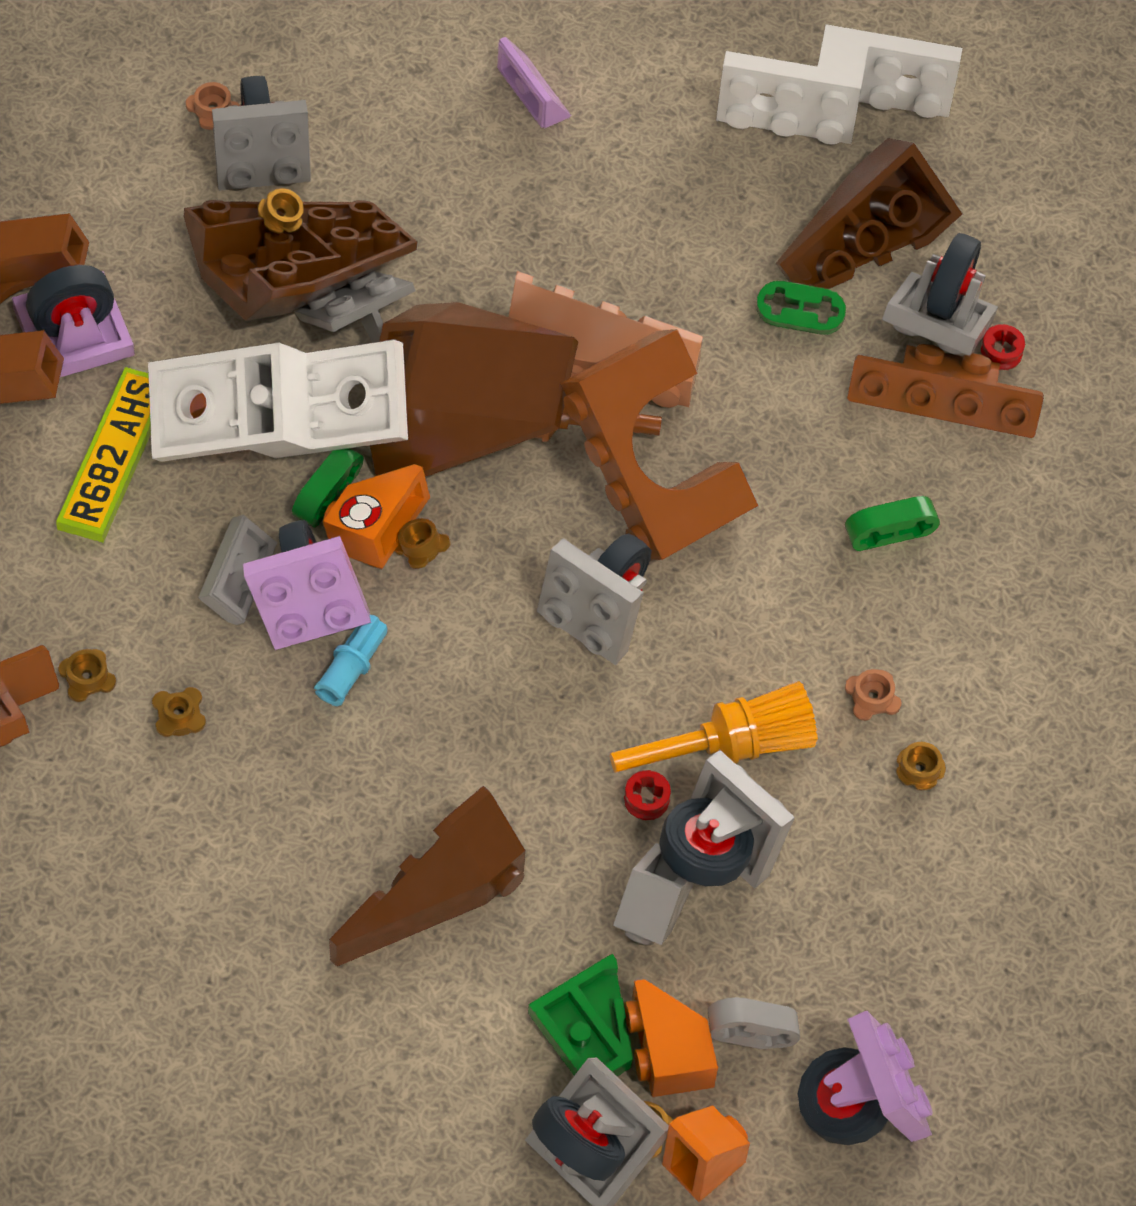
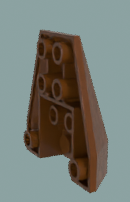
(277, 273)
(473, 384)

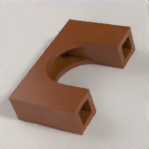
(27, 253)
(606, 406)

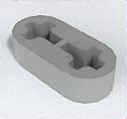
(753, 1023)

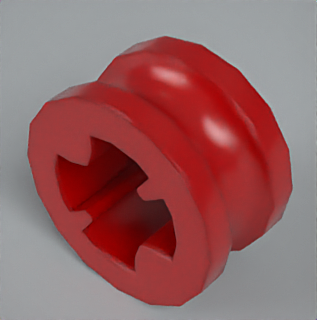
(1007, 334)
(660, 787)

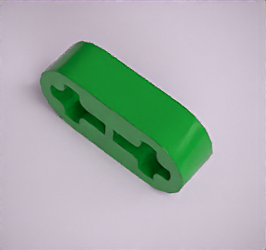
(803, 297)
(327, 485)
(892, 523)

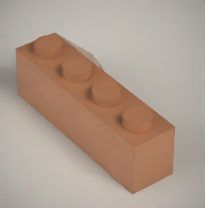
(598, 330)

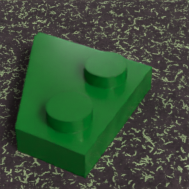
(586, 1019)

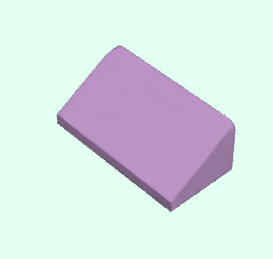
(529, 85)

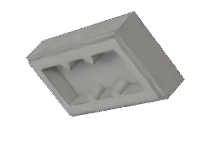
(225, 585)

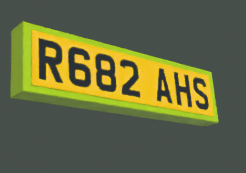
(109, 460)

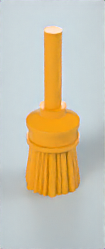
(739, 729)

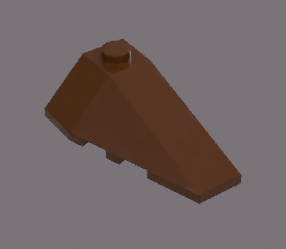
(875, 211)
(460, 872)

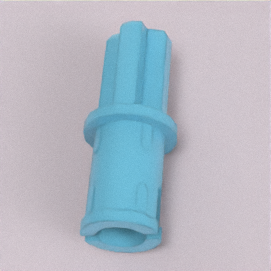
(350, 661)

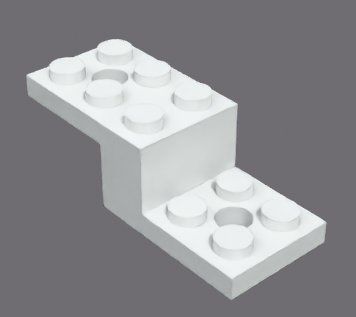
(826, 98)
(277, 400)

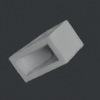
(652, 900)

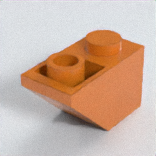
(674, 1042)

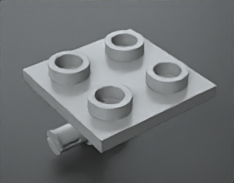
(357, 301)

